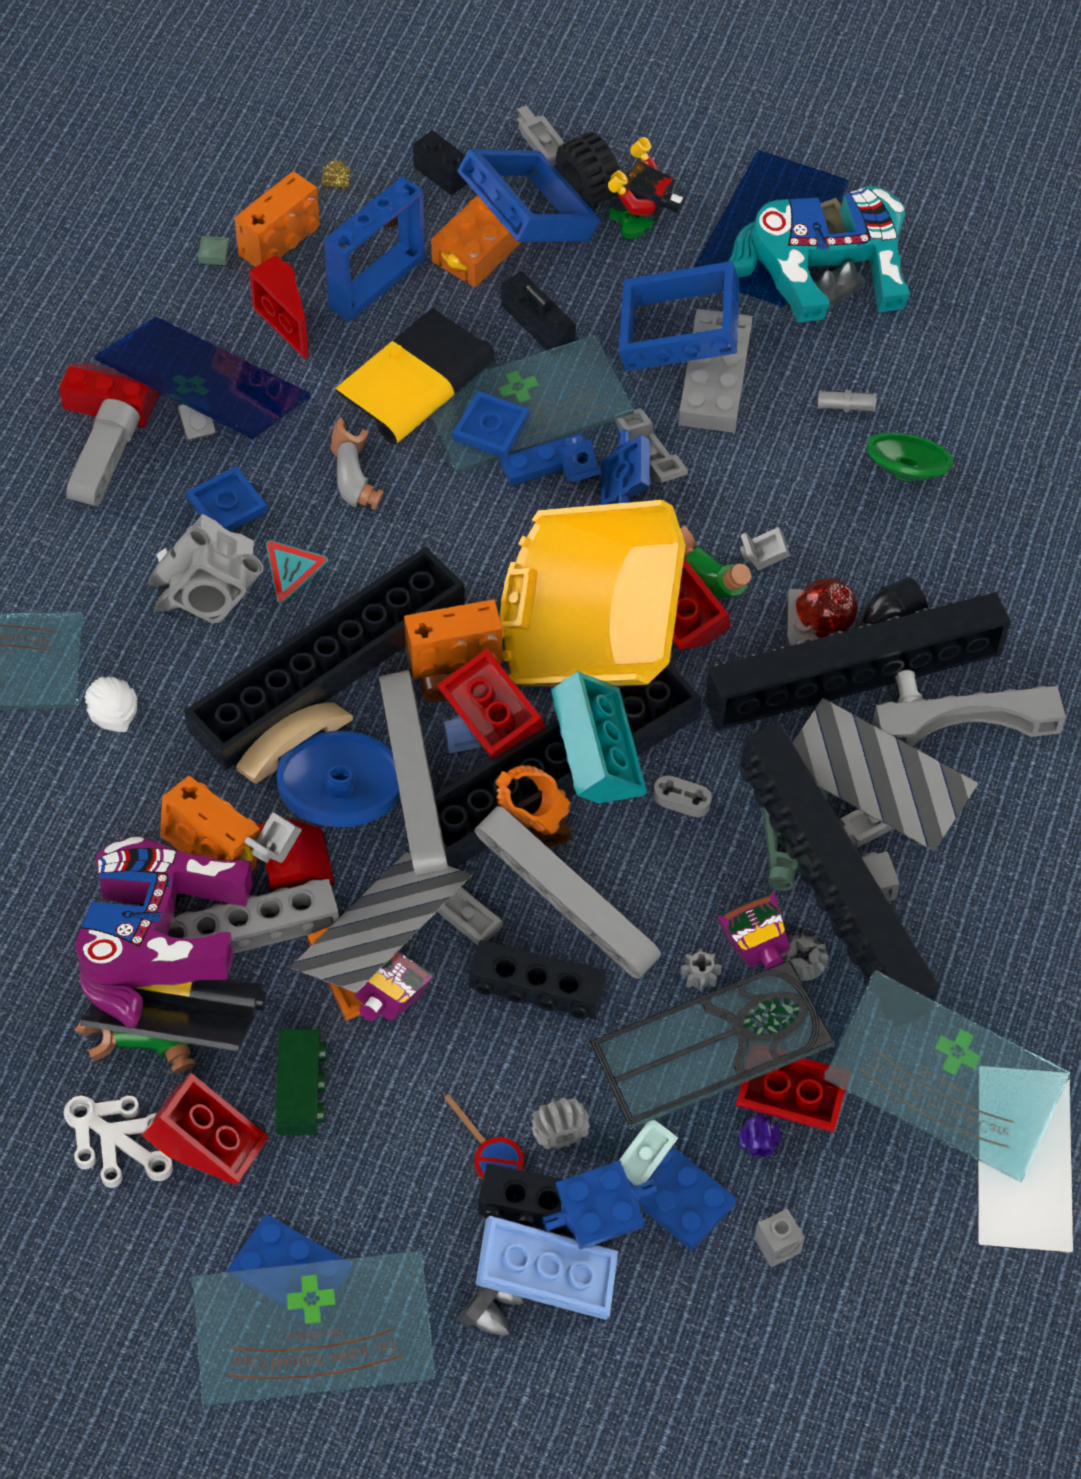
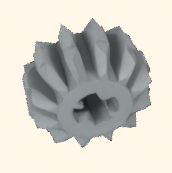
(560, 1123)

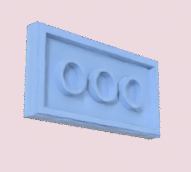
(546, 1268)

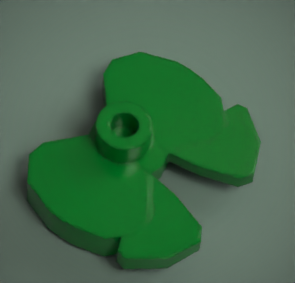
(631, 226)

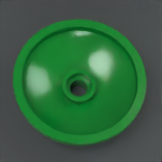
(909, 456)

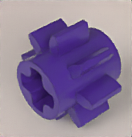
(759, 1136)

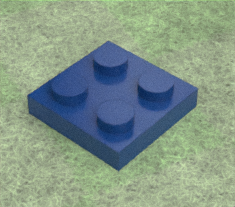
(491, 424)
(228, 499)

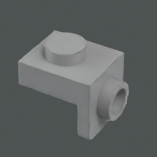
(195, 423)
(765, 548)
(274, 840)

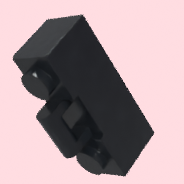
(536, 312)

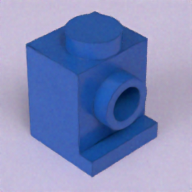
(572, 468)

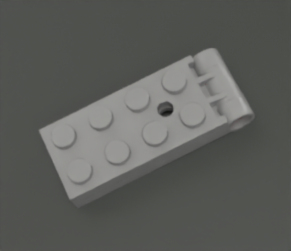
(715, 383)

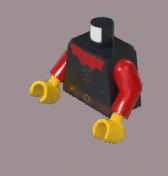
(645, 188)

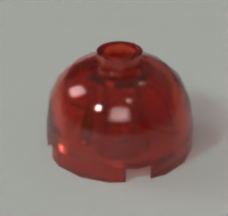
(827, 606)

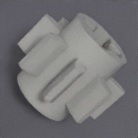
(697, 978)

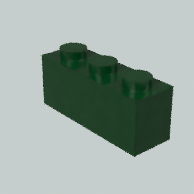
(300, 1082)

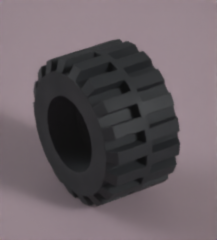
(587, 167)

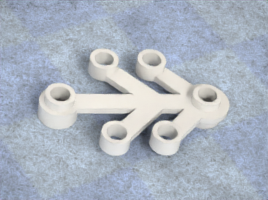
(113, 1135)

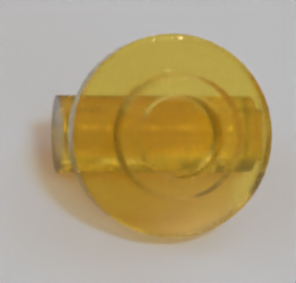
(336, 175)

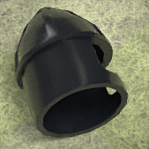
(897, 599)

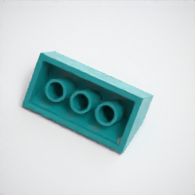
(597, 739)

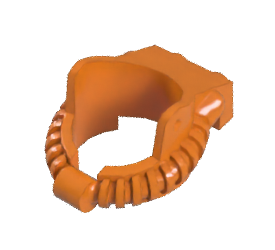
(553, 804)

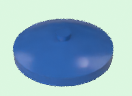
(338, 779)

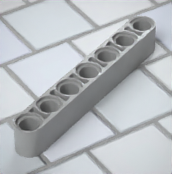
(568, 892)

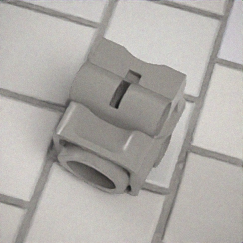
(209, 569)

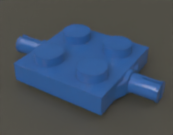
(626, 469)
(599, 1205)

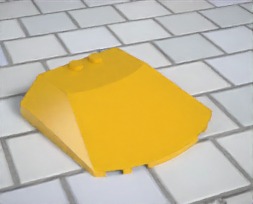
(594, 594)

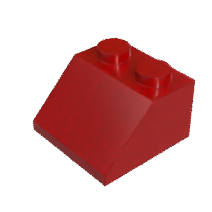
(303, 863)

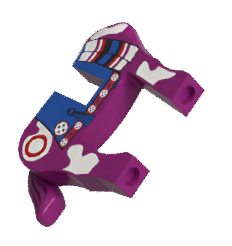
(129, 944)

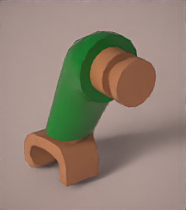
(722, 580)
(174, 1051)

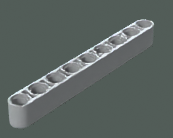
(413, 774)

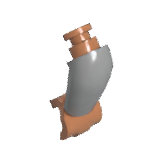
(350, 479)

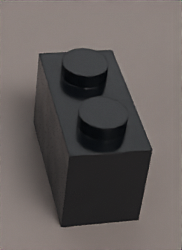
(439, 162)

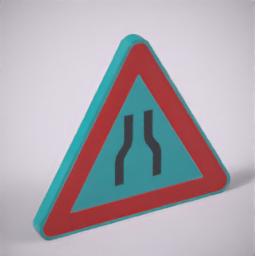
(291, 568)

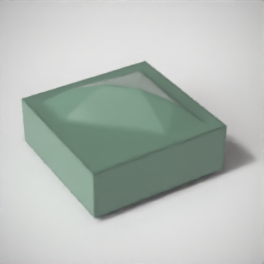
(213, 250)

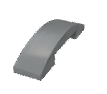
(662, 464)

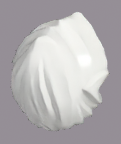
(111, 703)

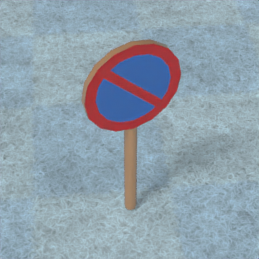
(494, 1151)

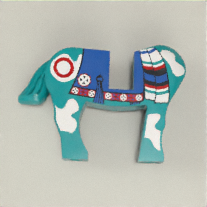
(795, 236)

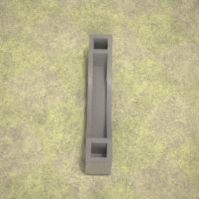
(1029, 711)

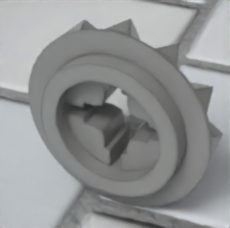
(817, 956)

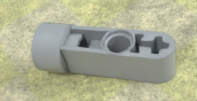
(110, 434)

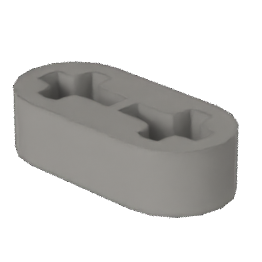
(682, 796)

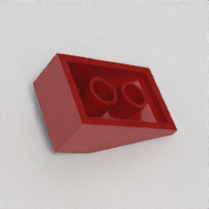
(279, 302)
(490, 704)
(205, 1132)

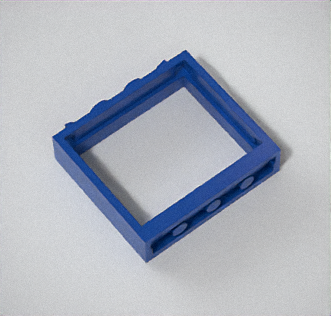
(482, 172)
(399, 199)
(674, 286)

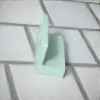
(647, 1152)

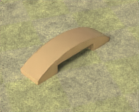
(289, 732)

